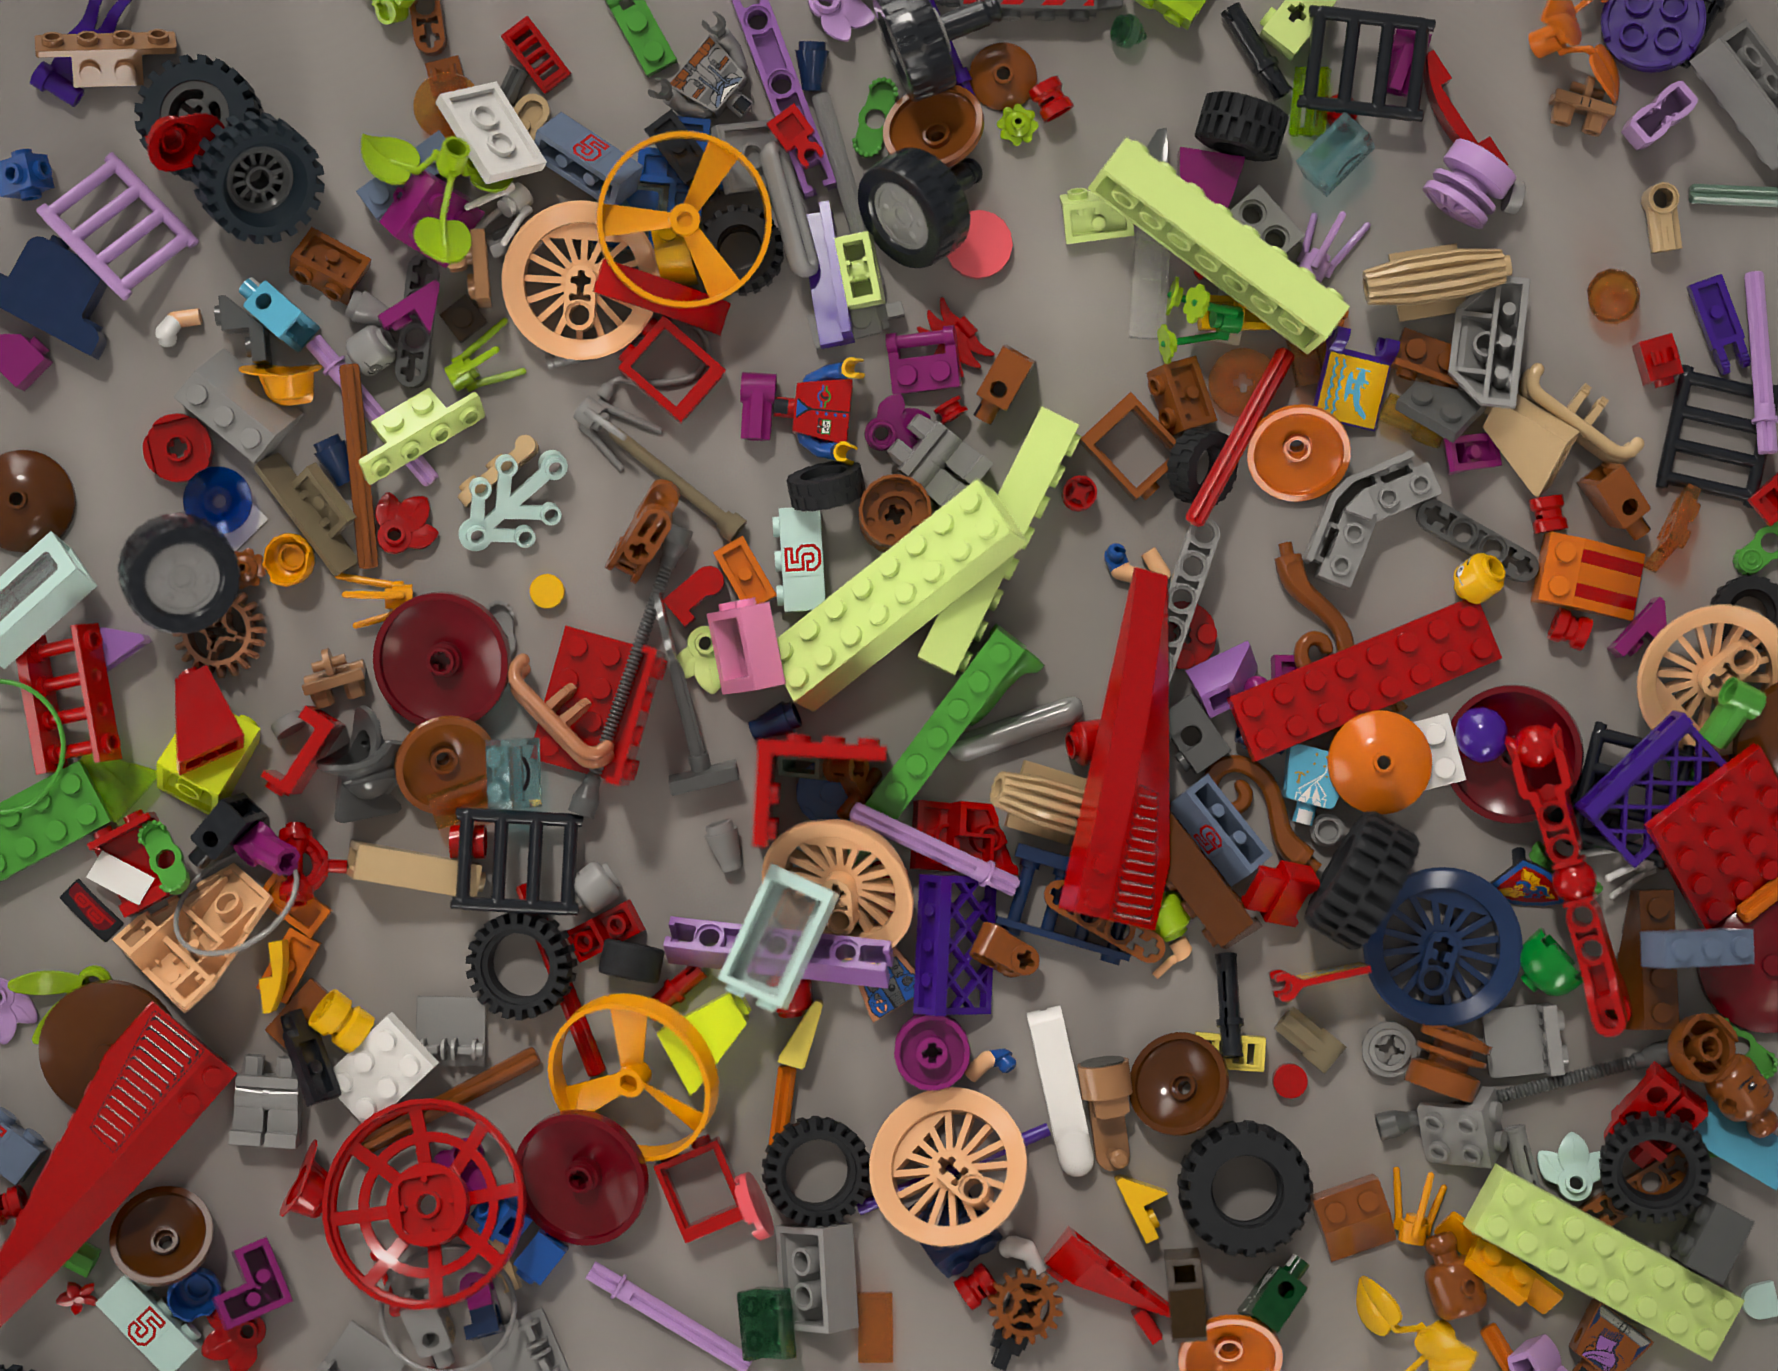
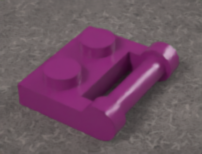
(924, 372)

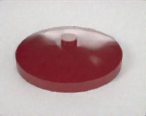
(441, 658)
(1492, 784)
(1747, 991)
(582, 1177)

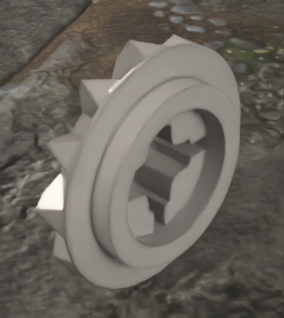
(1402, 1039)

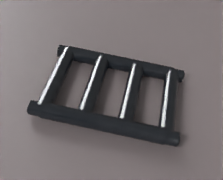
(1354, 19)
(1674, 444)
(1593, 768)
(502, 819)

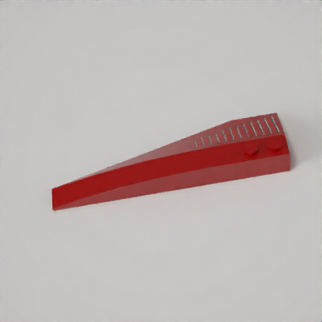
(1124, 815)
(130, 1117)

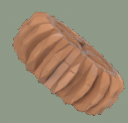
(215, 646)

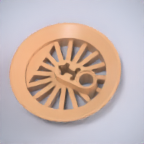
(571, 222)
(1694, 682)
(859, 887)
(909, 1130)

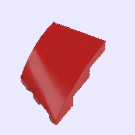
(964, 825)

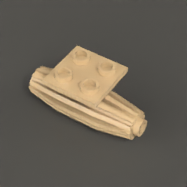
(1434, 279)
(1040, 800)

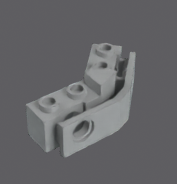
(1359, 516)

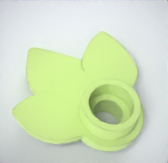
(700, 662)

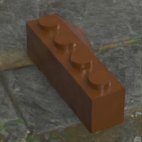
(1205, 891)
(1650, 989)

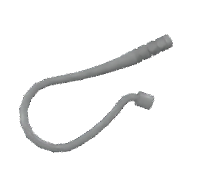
(607, 389)

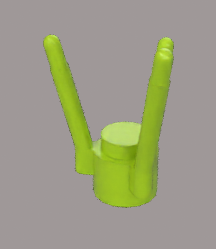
(464, 369)

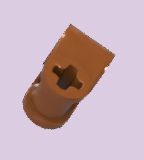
(1004, 952)

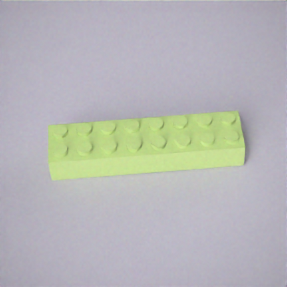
(1218, 246)
(1024, 498)
(897, 594)
(1603, 1262)

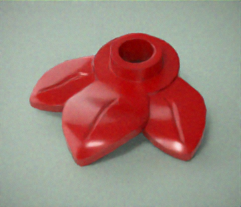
(406, 518)
(233, 1344)

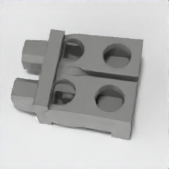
(932, 453)
(267, 1105)

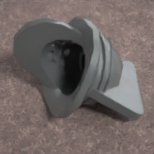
(364, 771)

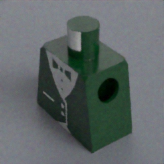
(1265, 1301)

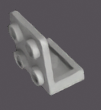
(1525, 1040)
(1463, 1132)

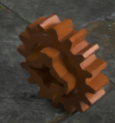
(1036, 1297)

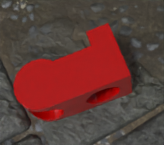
(702, 584)

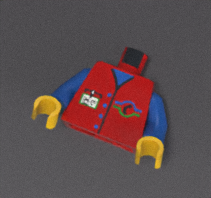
(823, 410)

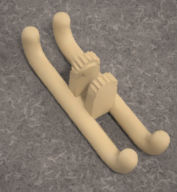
(1588, 437)

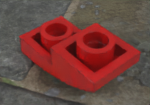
(616, 923)

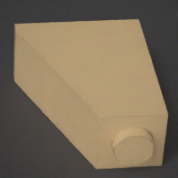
(1531, 442)

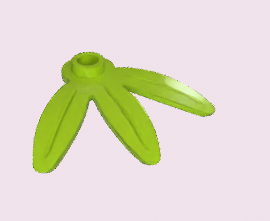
(54, 982)

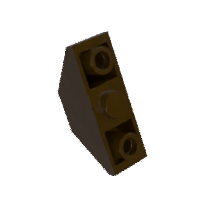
(1185, 1295)

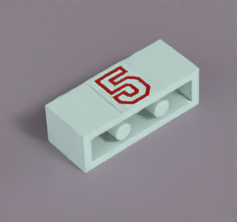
(799, 560)
(150, 1324)

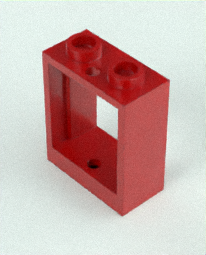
(699, 390)
(714, 1221)

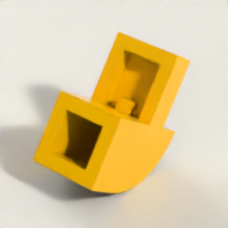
(673, 257)

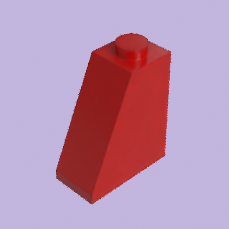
(203, 721)

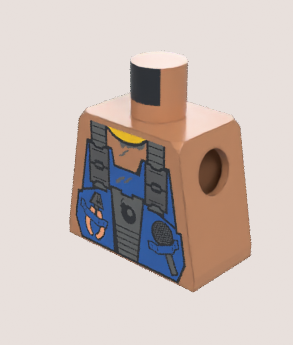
(900, 989)

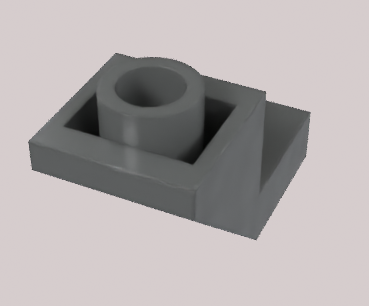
(236, 320)

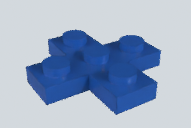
(659, 172)

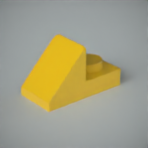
(1137, 1195)

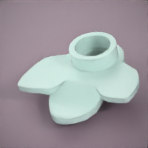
(1570, 1162)

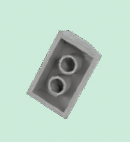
(237, 406)
(820, 1274)

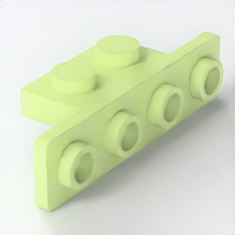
(415, 429)

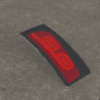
(91, 910)

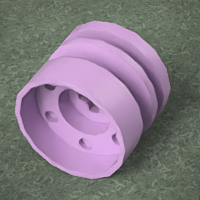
(1472, 179)

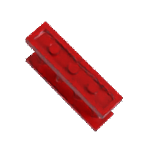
(98, 709)

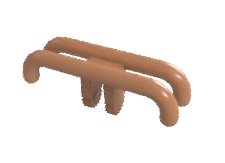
(558, 726)

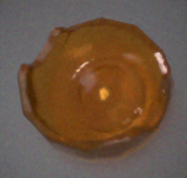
(1613, 296)

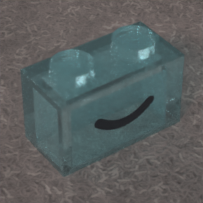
(1335, 154)
(513, 773)

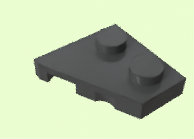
(1439, 408)

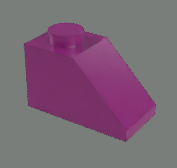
(22, 359)

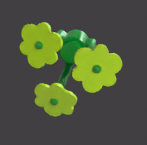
(1223, 318)

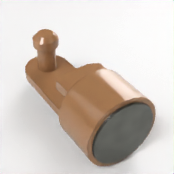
(1106, 1087)

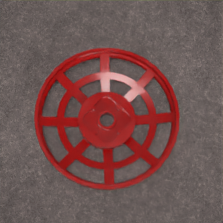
(405, 1200)

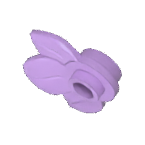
(842, 16)
(14, 1009)

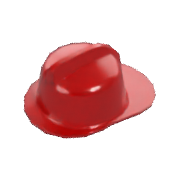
(176, 140)
(308, 1189)

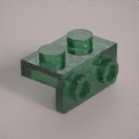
(766, 1323)

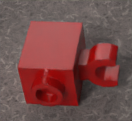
(1658, 360)

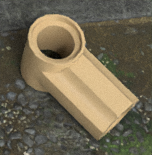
(1662, 222)

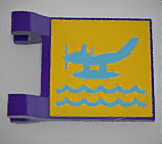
(1354, 381)

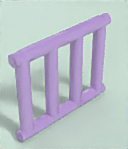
(136, 190)

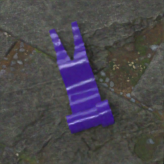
(58, 75)

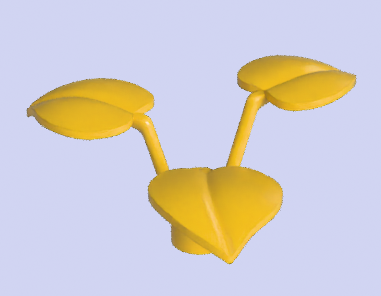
(1435, 1342)

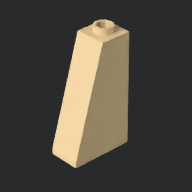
(408, 869)

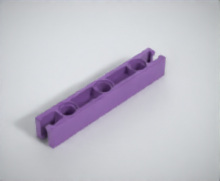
(773, 65)
(823, 965)

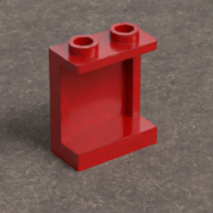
(304, 767)
(125, 846)

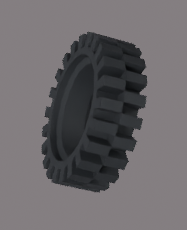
(485, 977)
(849, 1195)
(1663, 1204)

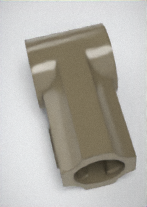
(1315, 1043)

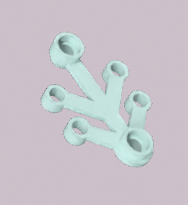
(509, 504)

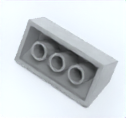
(1745, 84)

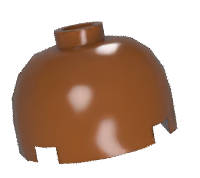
(1703, 1048)

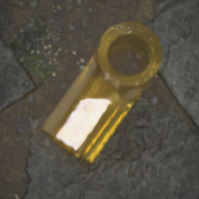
(1400, 421)

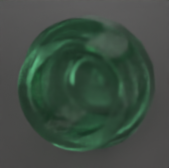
(1127, 31)

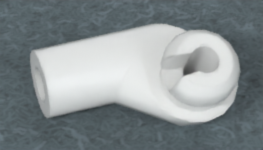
(1024, 1250)

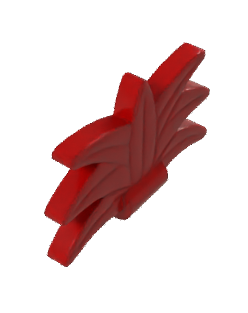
(965, 336)

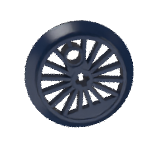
(1471, 894)

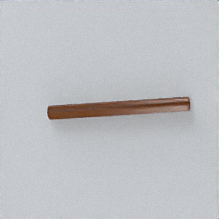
(356, 449)
(459, 1094)

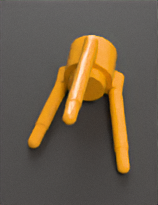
(395, 594)
(1415, 1226)

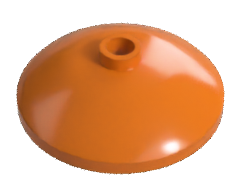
(1302, 470)
(1355, 756)
(1233, 1345)

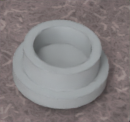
(1327, 830)

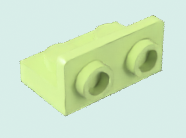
(1091, 218)

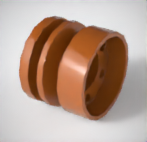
(897, 494)
(1448, 1062)

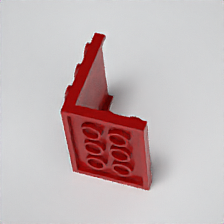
(595, 668)
(769, 793)

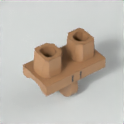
(1595, 111)
(320, 684)

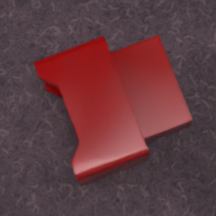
(1281, 892)

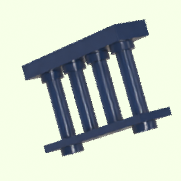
(1031, 860)

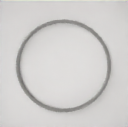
(244, 945)
(466, 1368)

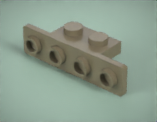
(314, 509)

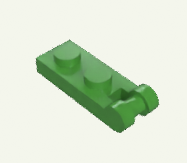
(643, 36)

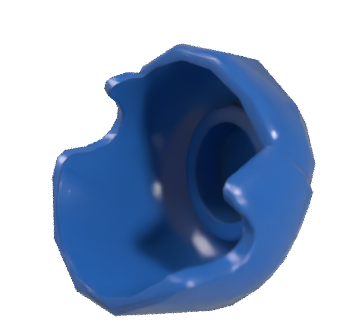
(194, 1295)

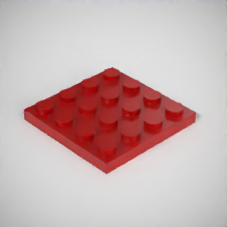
(1722, 836)

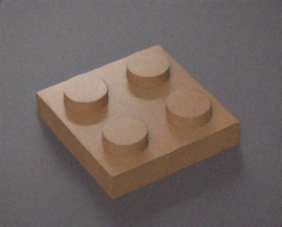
(479, 281)

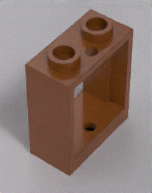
(1107, 423)

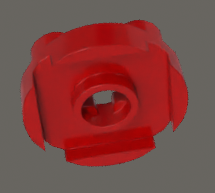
(161, 438)
(1202, 635)

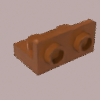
(328, 265)
(1423, 358)
(1181, 395)

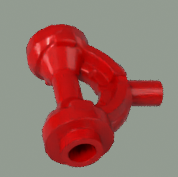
(302, 839)

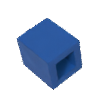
(539, 1257)

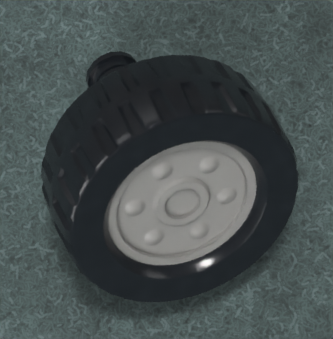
(921, 40)
(917, 205)
(178, 573)

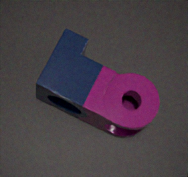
(483, 1309)

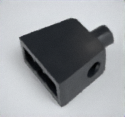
(223, 828)

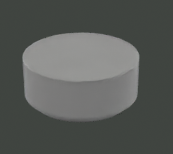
(1514, 198)
(287, 725)

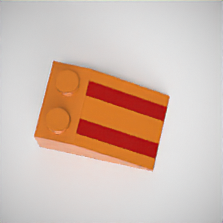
(1588, 576)

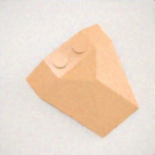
(211, 919)

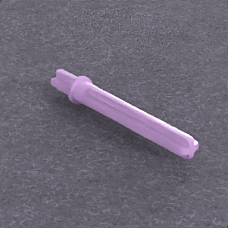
(331, 362)
(1764, 405)
(975, 868)
(667, 1316)

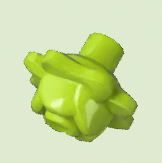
(1017, 124)

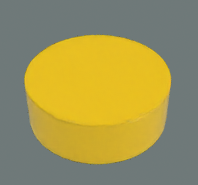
(547, 591)

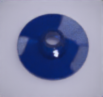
(215, 481)

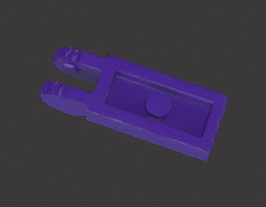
(1719, 321)

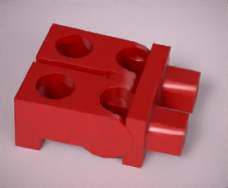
(1658, 1092)

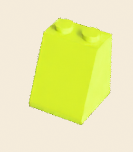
(213, 781)
(718, 1024)

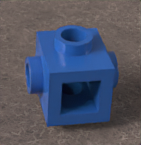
(25, 175)
(505, 1220)

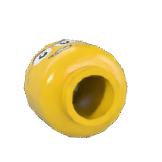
(1479, 578)

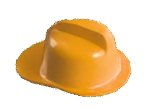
(285, 383)

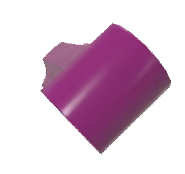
(1401, 62)
(757, 396)
(263, 847)

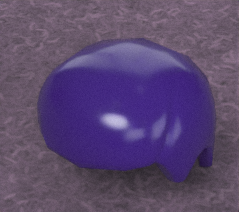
(1481, 734)

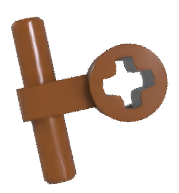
(854, 778)

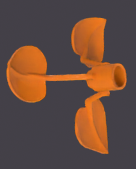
(1564, 29)

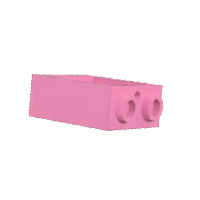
(745, 646)

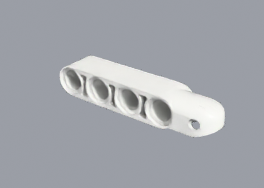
(1061, 1090)

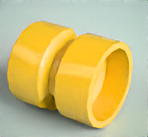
(345, 1024)

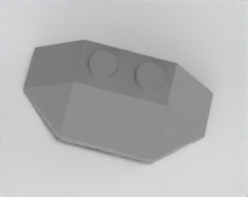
(1490, 343)

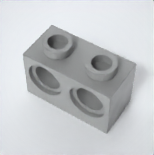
(1272, 218)

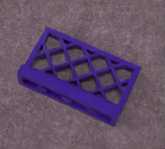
(1632, 769)
(935, 945)

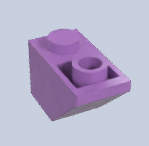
(1222, 677)

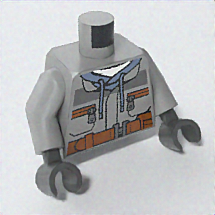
(709, 78)

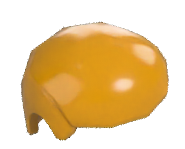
(288, 559)

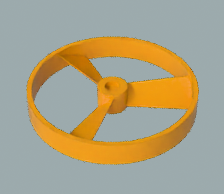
(685, 219)
(630, 1024)

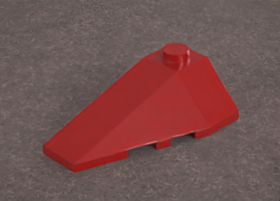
(1093, 1270)

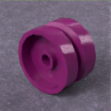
(931, 1071)

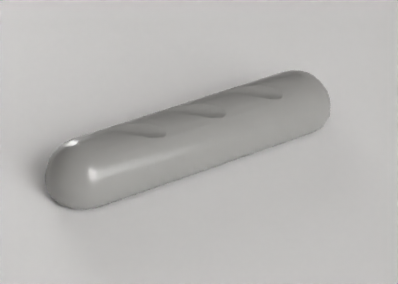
(789, 210)
(1017, 728)

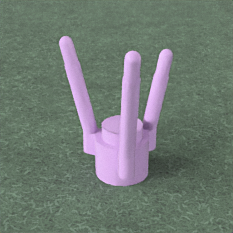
(1318, 260)

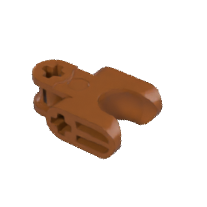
(646, 531)

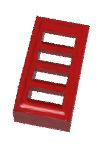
(518, 31)

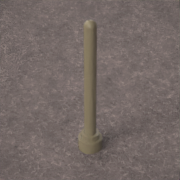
(728, 523)

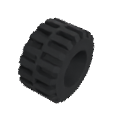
(1241, 126)
(753, 222)

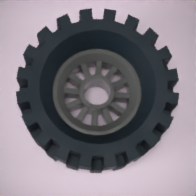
(286, 200)

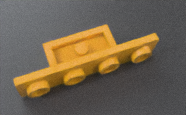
(1501, 1268)

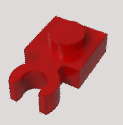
(792, 132)

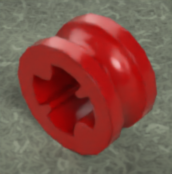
(950, 410)

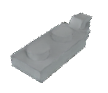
(865, 321)

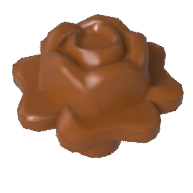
(250, 568)

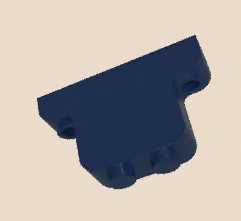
(55, 294)

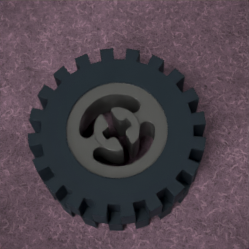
(214, 79)

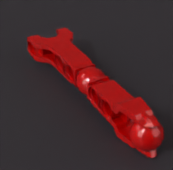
(1572, 876)

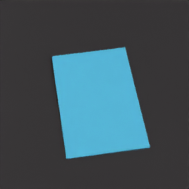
(1736, 1146)

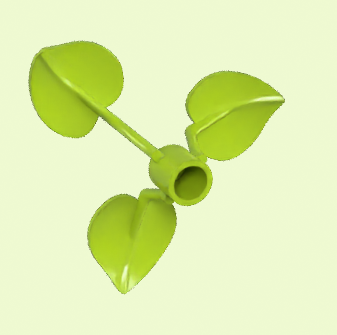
(395, 159)

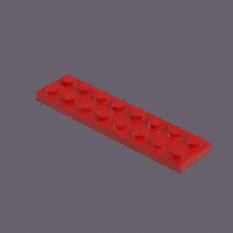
(1363, 678)

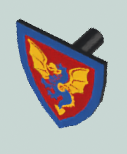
(1526, 882)

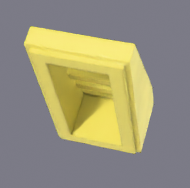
(800, 1043)
(1259, 1051)

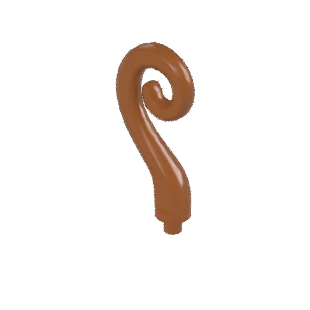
(1295, 581)
(1284, 838)

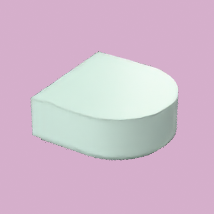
(1760, 1300)

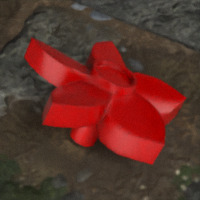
(77, 1296)

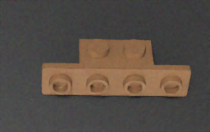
(106, 57)

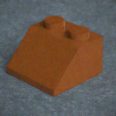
(1353, 1217)

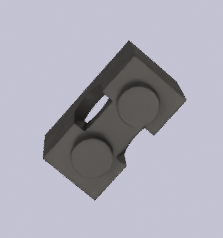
(1210, 744)

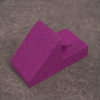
(421, 302)
(1471, 453)
(1646, 623)

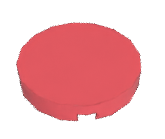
(985, 247)
(753, 1205)

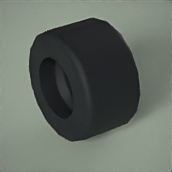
(631, 961)

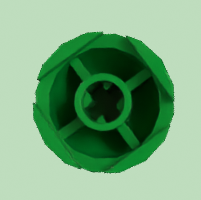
(1548, 966)

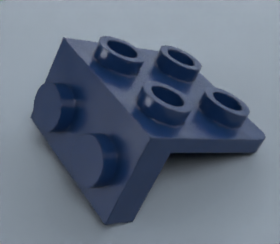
(956, 1259)

